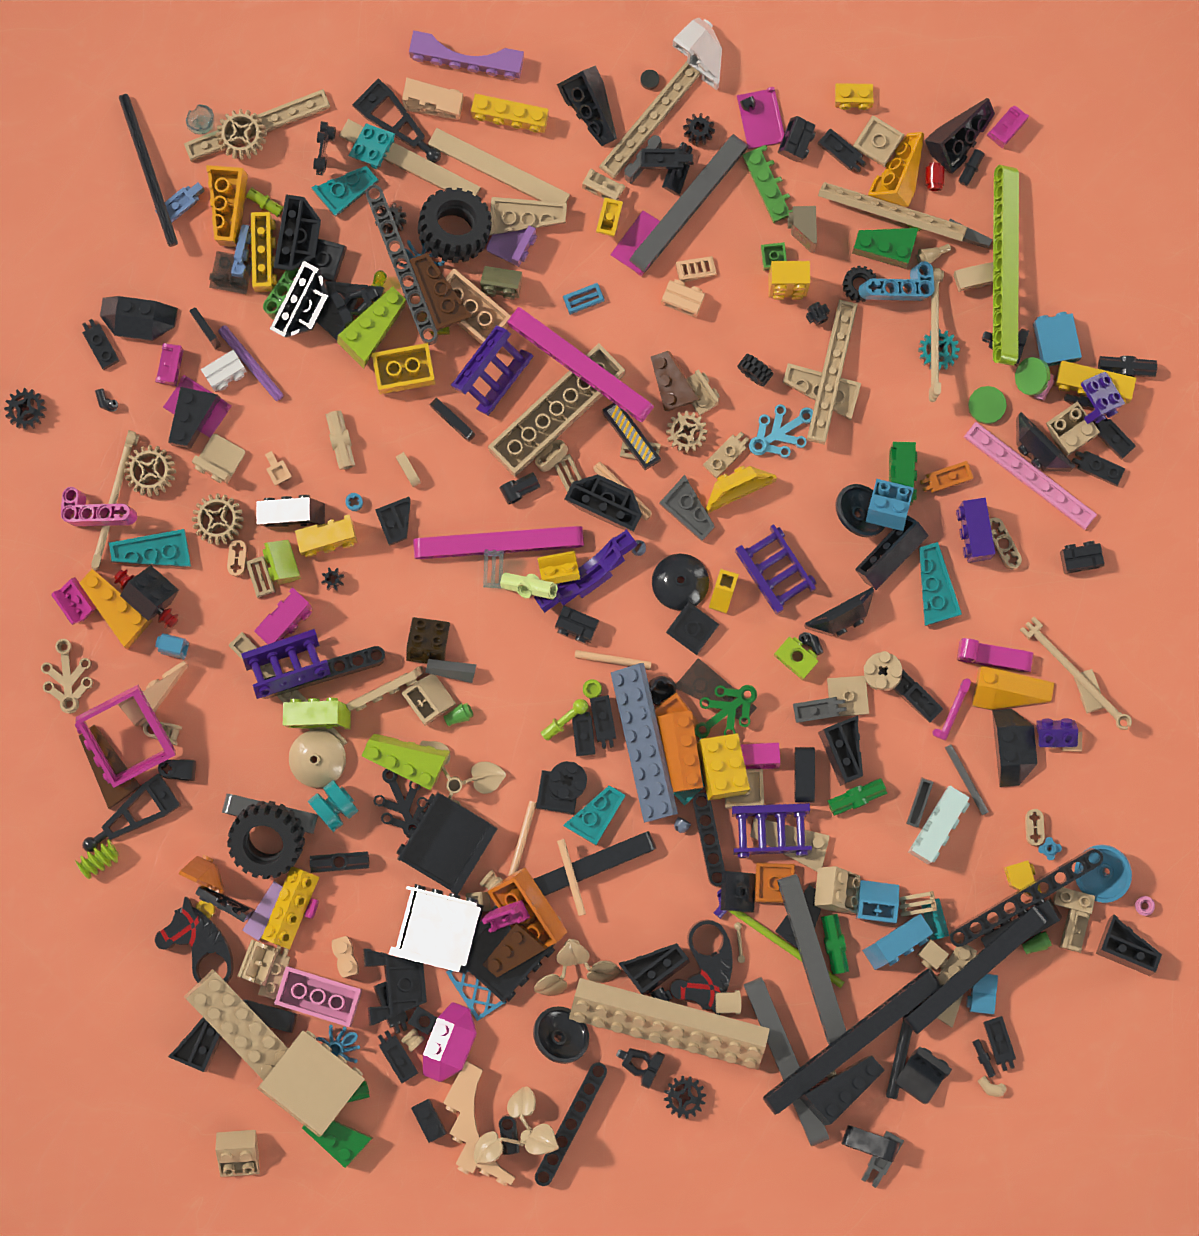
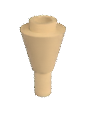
(931, 254)

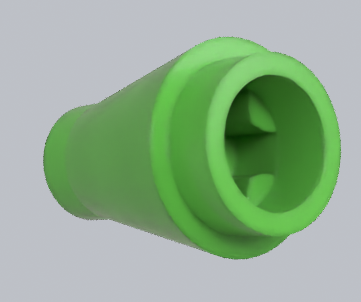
(460, 714)
(1037, 943)

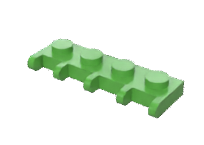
(766, 184)

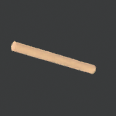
(610, 659)
(522, 838)
(571, 877)

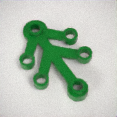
(728, 708)

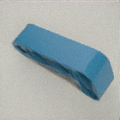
(896, 286)

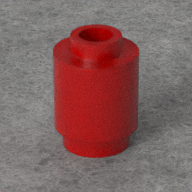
(934, 177)

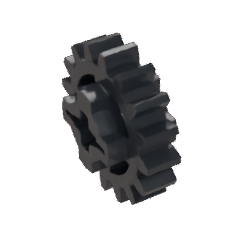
(22, 416)
(675, 1094)

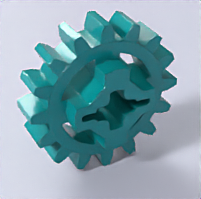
(944, 355)

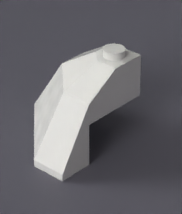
(702, 49)

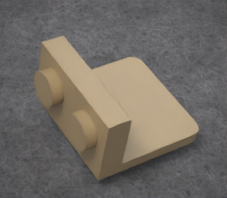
(219, 459)

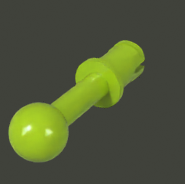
(580, 706)

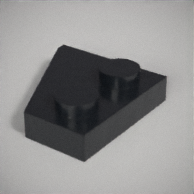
(395, 520)

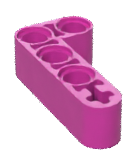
(98, 511)
(994, 656)

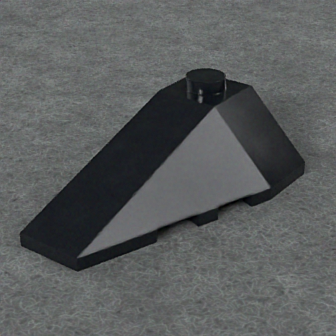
(589, 99)
(955, 138)

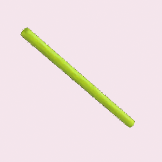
(779, 941)

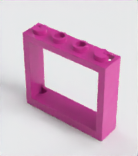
(100, 759)

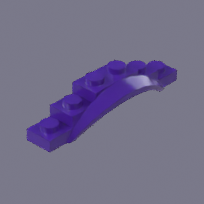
(593, 572)

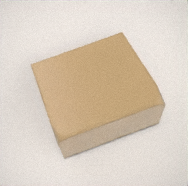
(483, 899)

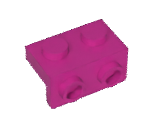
(74, 601)

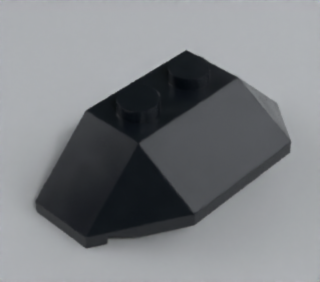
(297, 234)
(302, 303)
(137, 317)
(1039, 447)
(605, 501)
(842, 616)
(1014, 747)

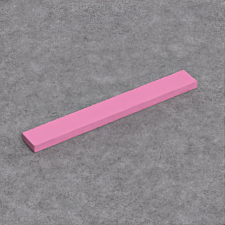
(1030, 475)

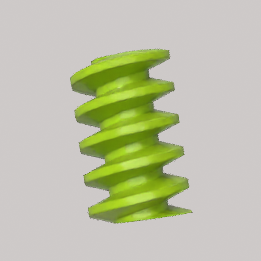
(98, 860)

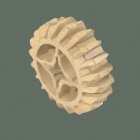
(236, 139)
(163, 480)
(204, 509)

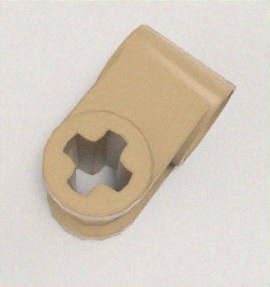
(168, 727)

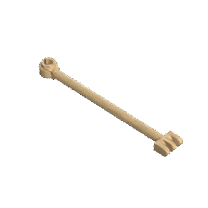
(935, 388)
(131, 439)
(1034, 631)

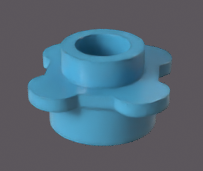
(1049, 843)

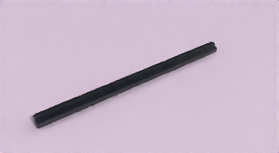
(148, 170)

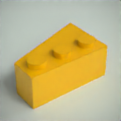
(326, 537)

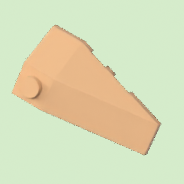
(155, 694)

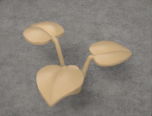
(485, 774)
(575, 954)
(536, 1141)

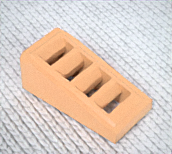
(687, 263)

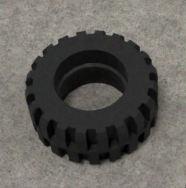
(457, 204)
(256, 861)

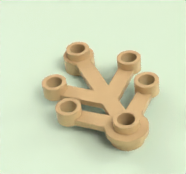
(67, 679)

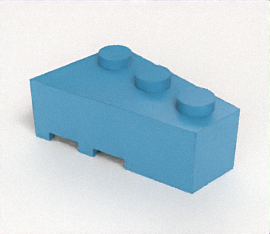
(898, 942)

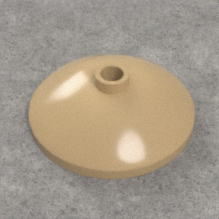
(329, 754)

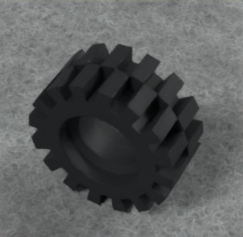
(849, 278)
(755, 370)

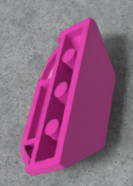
(449, 1043)

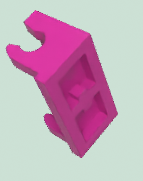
(1008, 126)
(169, 364)
(761, 755)
(506, 916)

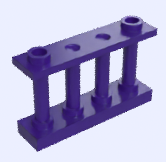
(481, 359)
(767, 586)
(281, 649)
(780, 812)

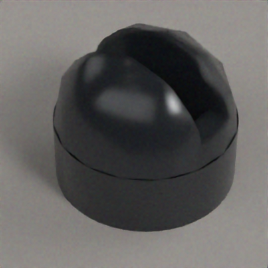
(748, 102)

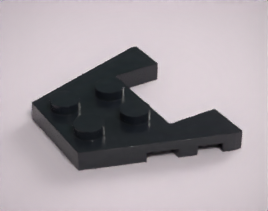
(330, 317)
(403, 983)

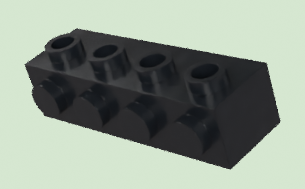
(889, 556)

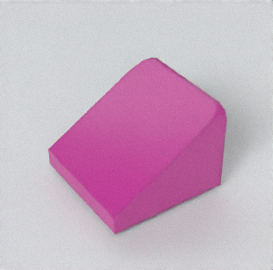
(311, 908)

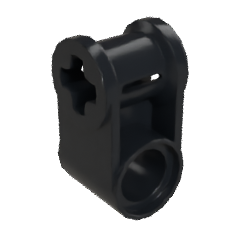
(180, 770)

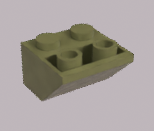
(501, 282)

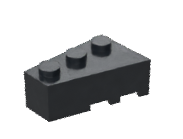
(190, 415)

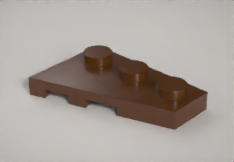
(672, 384)

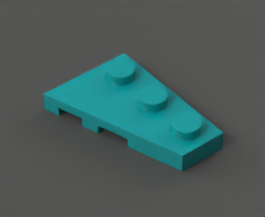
(343, 191)
(596, 815)

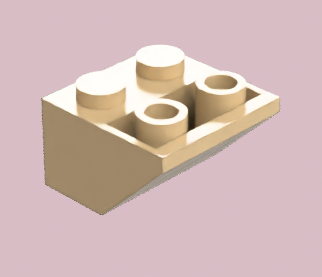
(1071, 430)
(428, 698)
(837, 890)
(237, 1153)

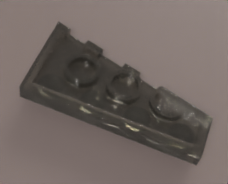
(702, 681)

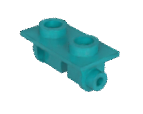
(936, 921)

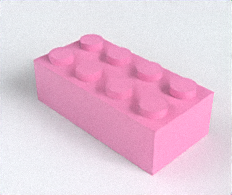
(318, 996)

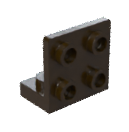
(427, 640)

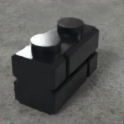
(797, 138)
(1082, 557)
(576, 624)
(429, 1120)

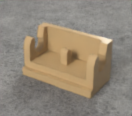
(602, 186)
(1074, 930)
(258, 962)

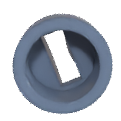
(642, 549)
(681, 825)

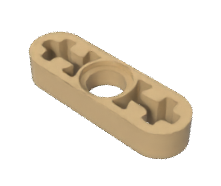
(1014, 553)

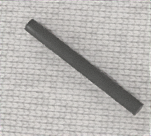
(966, 779)

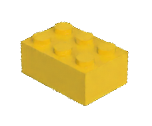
(789, 279)
(403, 368)
(723, 766)

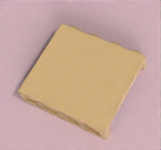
(311, 1083)

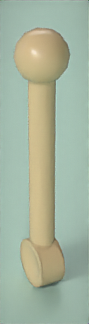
(741, 958)

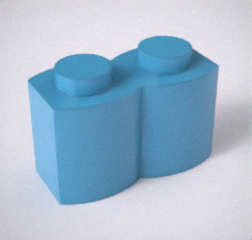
(172, 646)
(983, 995)

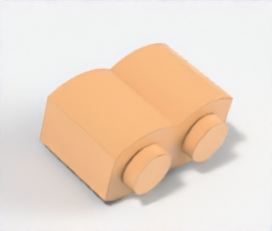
(346, 962)

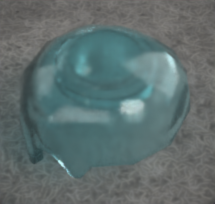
(200, 120)

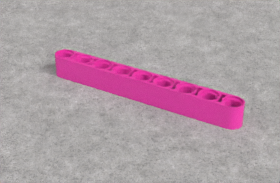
(580, 364)
(508, 541)

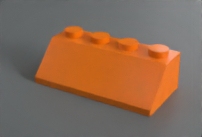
(680, 750)
(543, 919)

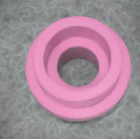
(1151, 905)

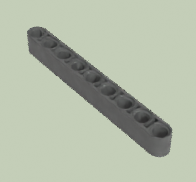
(688, 203)
(396, 257)
(812, 957)
(783, 1054)

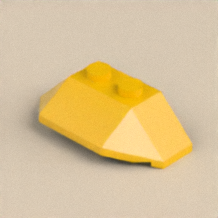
(737, 486)

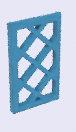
(470, 1002)

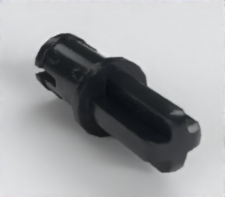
(971, 167)

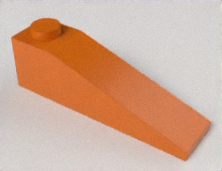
(204, 873)

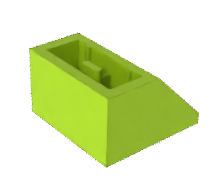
(282, 562)

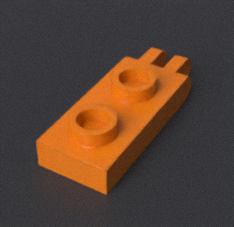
(947, 477)

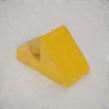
(609, 217)

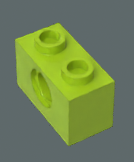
(800, 668)

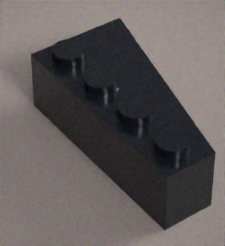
(841, 1090)

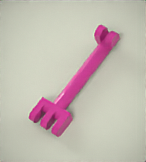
(943, 734)

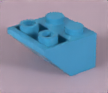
(889, 504)
(878, 902)

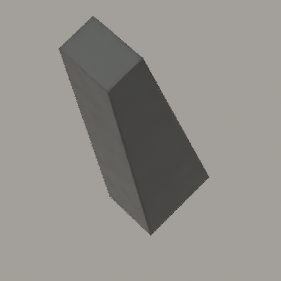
(975, 237)
(453, 670)
(919, 802)

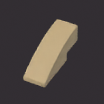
(974, 276)

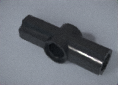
(1128, 366)
(326, 863)

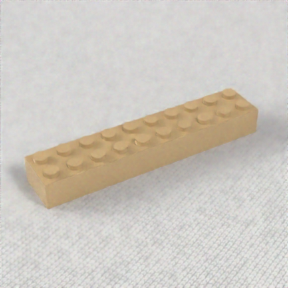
(669, 1023)

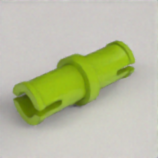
(264, 202)

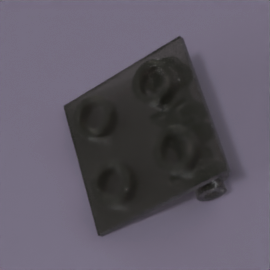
(221, 274)

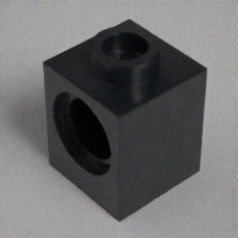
(415, 1020)

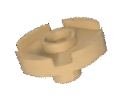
(882, 682)

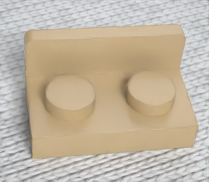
(708, 396)

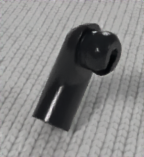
(105, 403)
(812, 641)

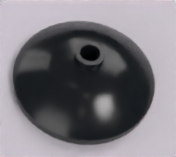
(852, 510)
(675, 594)
(572, 1035)

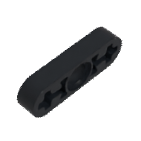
(452, 419)

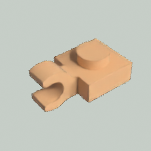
(277, 470)

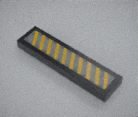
(631, 436)

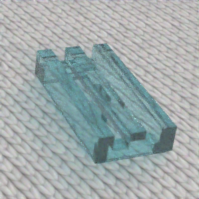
(493, 553)

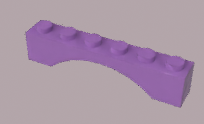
(504, 62)

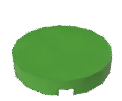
(1032, 376)
(987, 405)

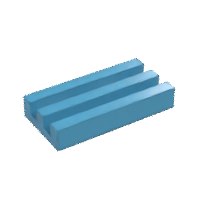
(588, 304)

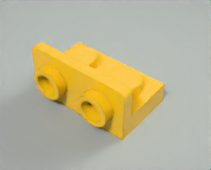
(853, 96)
(559, 567)

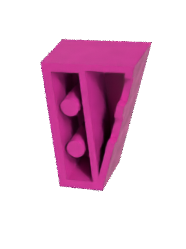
(284, 618)

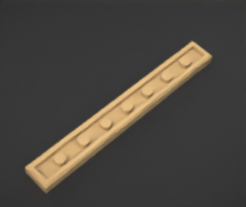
(272, 119)
(649, 120)
(415, 164)
(496, 168)
(892, 211)
(832, 372)
(243, 644)

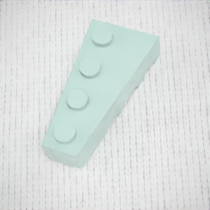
(939, 824)

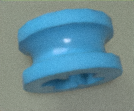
(355, 507)

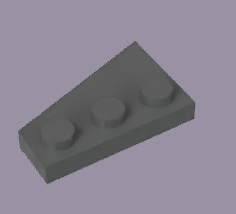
(687, 509)

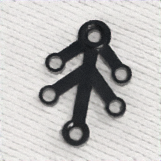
(326, 134)
(403, 805)

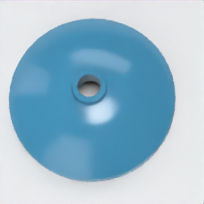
(1102, 885)

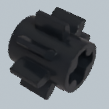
(817, 313)
(337, 581)
(661, 994)

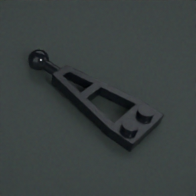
(373, 98)
(160, 794)

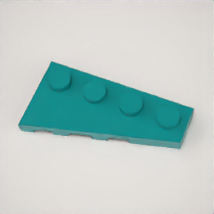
(155, 549)
(937, 590)

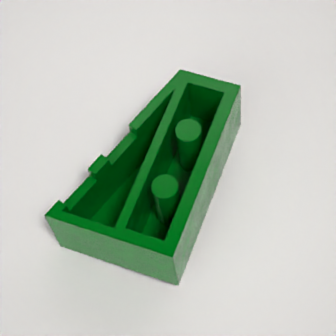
(886, 245)
(902, 465)
(341, 1142)

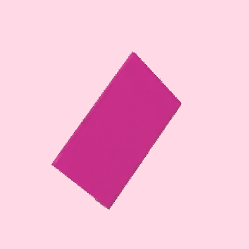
(764, 123)
(633, 239)
(218, 412)

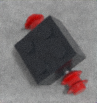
(149, 594)

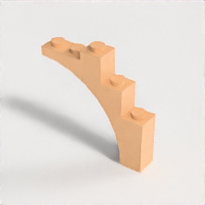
(462, 1099)

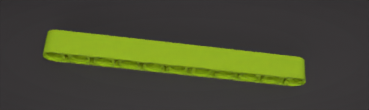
(1005, 265)

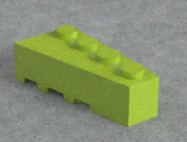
(370, 328)
(407, 759)

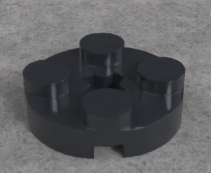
(578, 783)

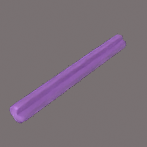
(249, 361)

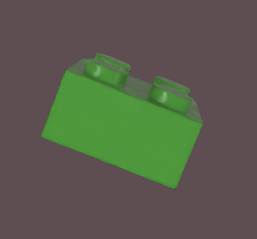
(772, 252)

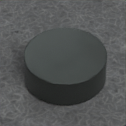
(649, 79)

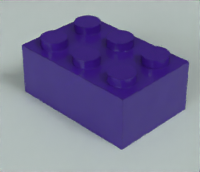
(975, 530)

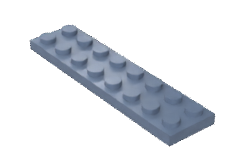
(644, 742)

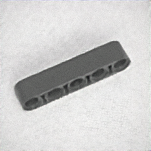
(235, 804)

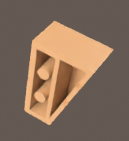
(432, 99)

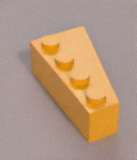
(227, 202)
(118, 614)

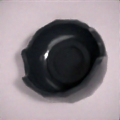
(661, 688)

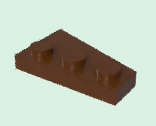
(513, 950)

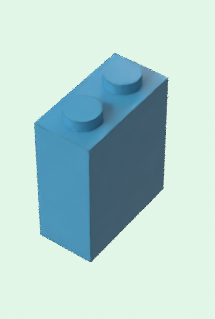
(1057, 339)

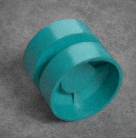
(337, 802)

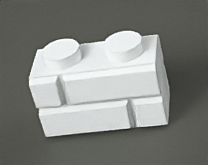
(224, 371)

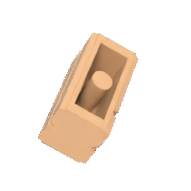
(683, 298)

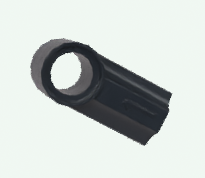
(515, 490)
(509, 1148)

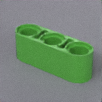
(275, 298)

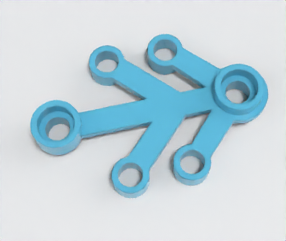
(779, 433)

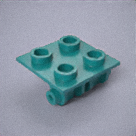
(372, 145)

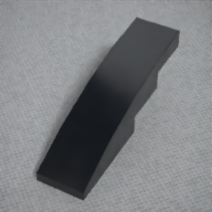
(916, 696)

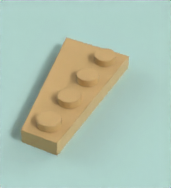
(808, 381)
(957, 960)

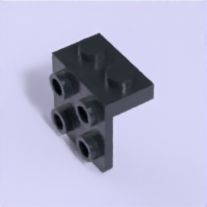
(922, 1075)

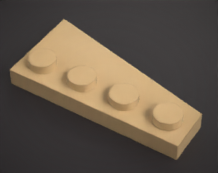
(518, 214)
(391, 687)
(817, 840)

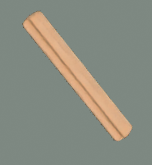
(601, 470)

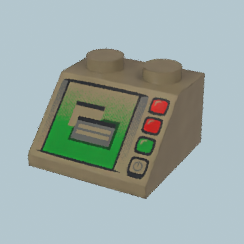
(803, 226)

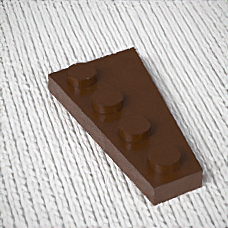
(439, 296)
(111, 795)

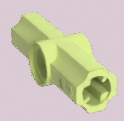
(528, 586)

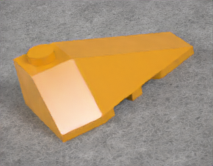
(899, 178)
(1007, 689)

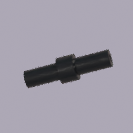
(1082, 400)
(984, 1058)

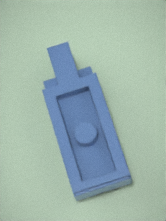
(183, 200)
(241, 252)

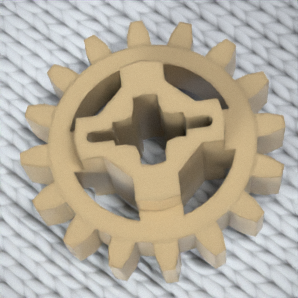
(695, 428)

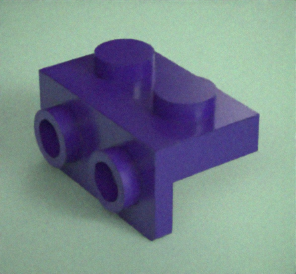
(1057, 733)

